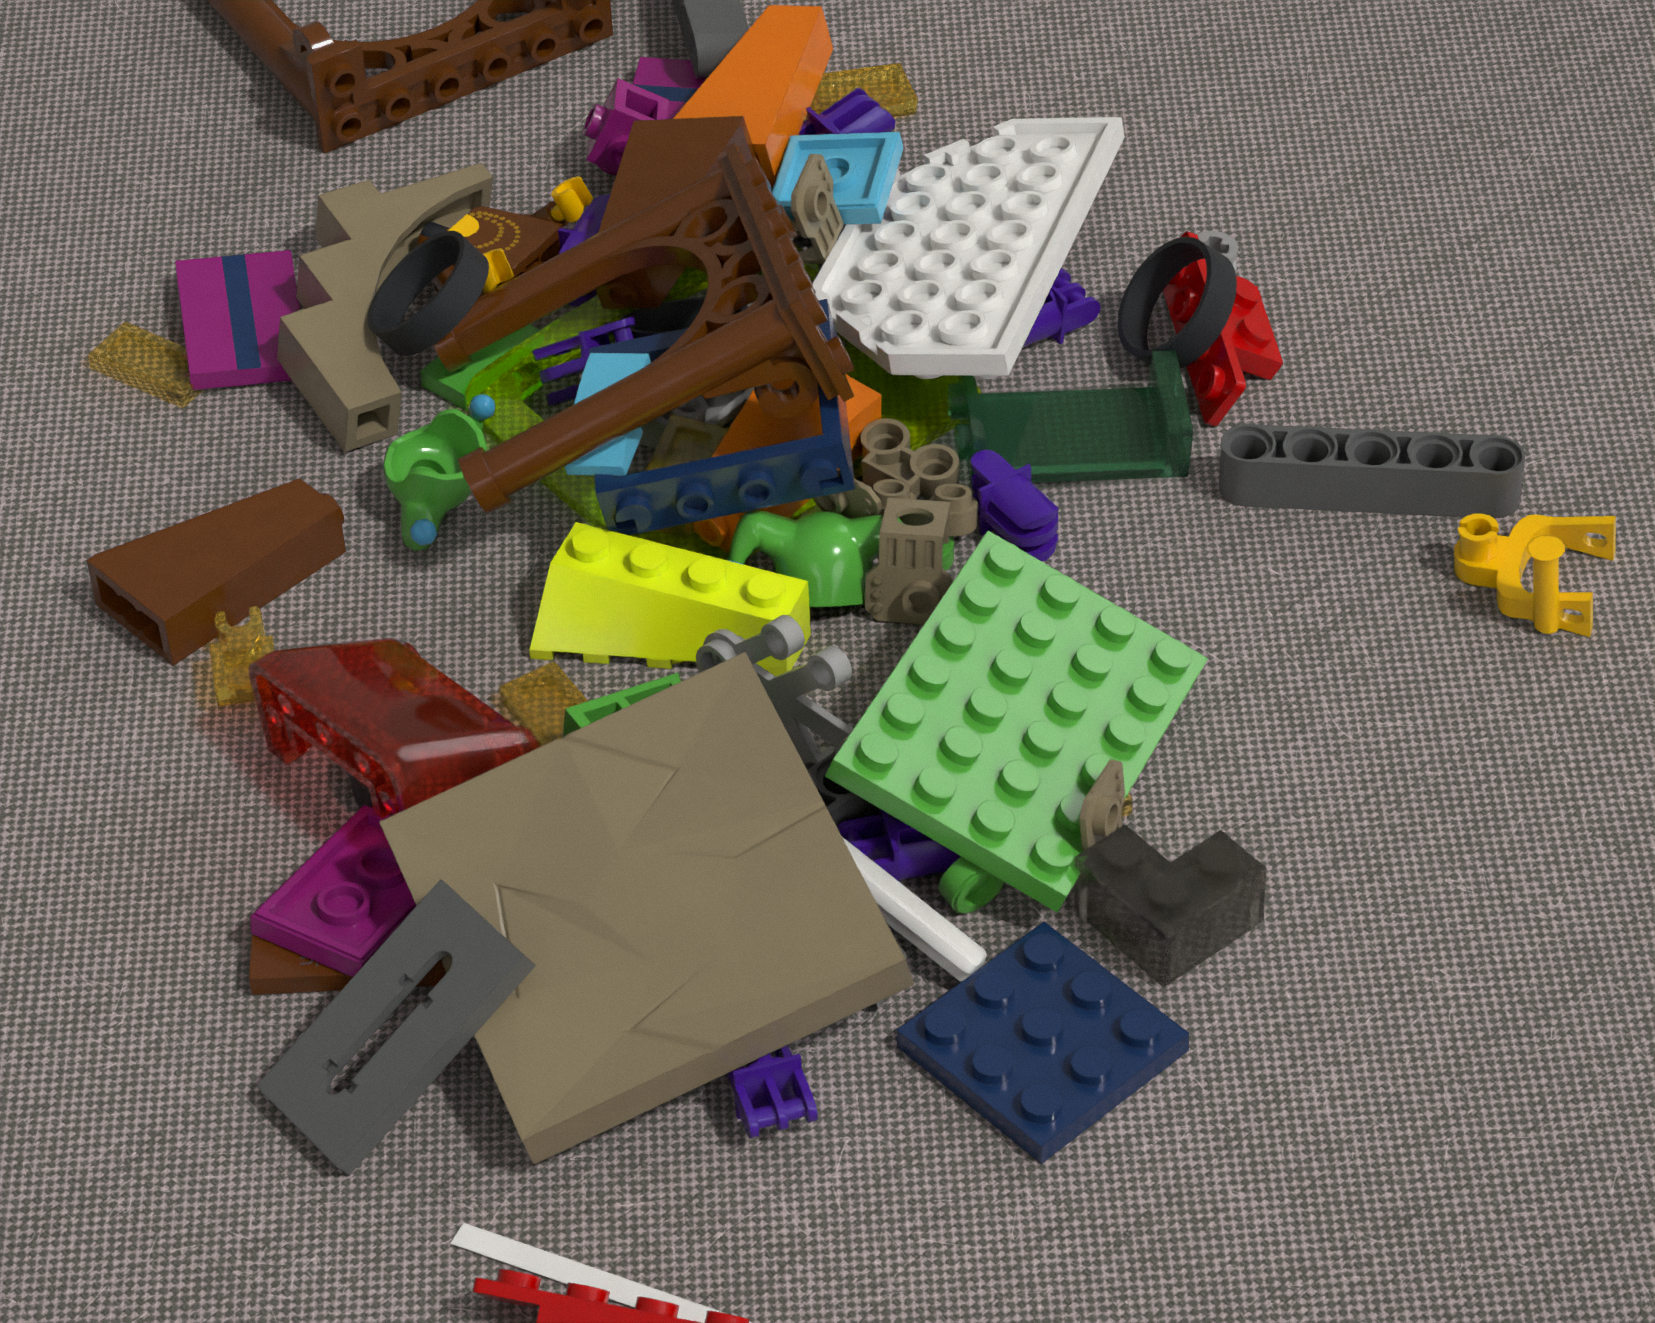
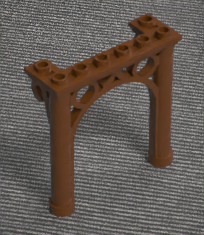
(422, 67)
(717, 225)

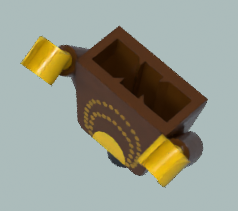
(514, 240)

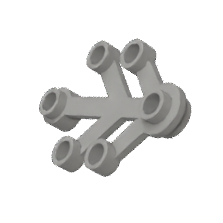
(797, 712)

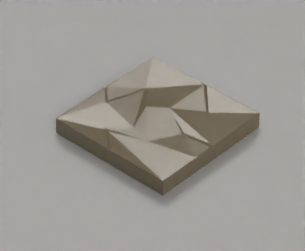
(666, 892)

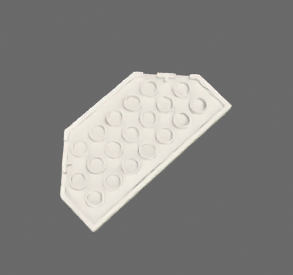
(968, 248)

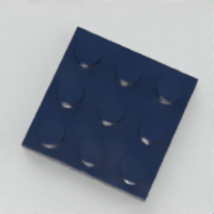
(1042, 1041)

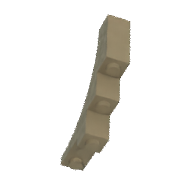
(329, 342)

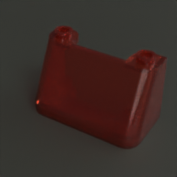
(381, 719)

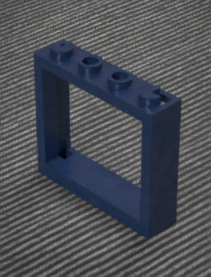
(733, 480)

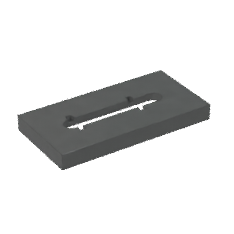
(479, 981)

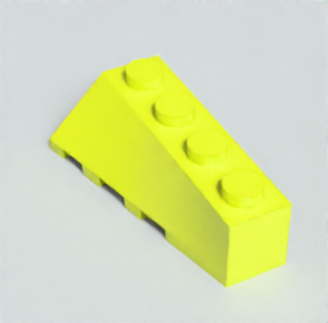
(655, 601)

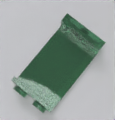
(1081, 431)

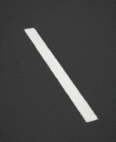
(568, 1271)

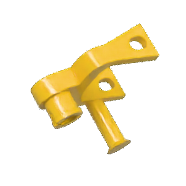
(1499, 562)

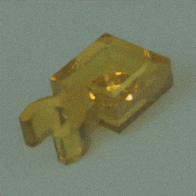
(234, 653)

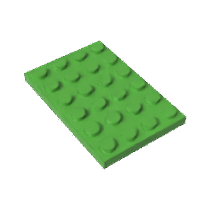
(1013, 716)

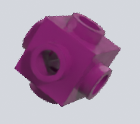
(611, 124)

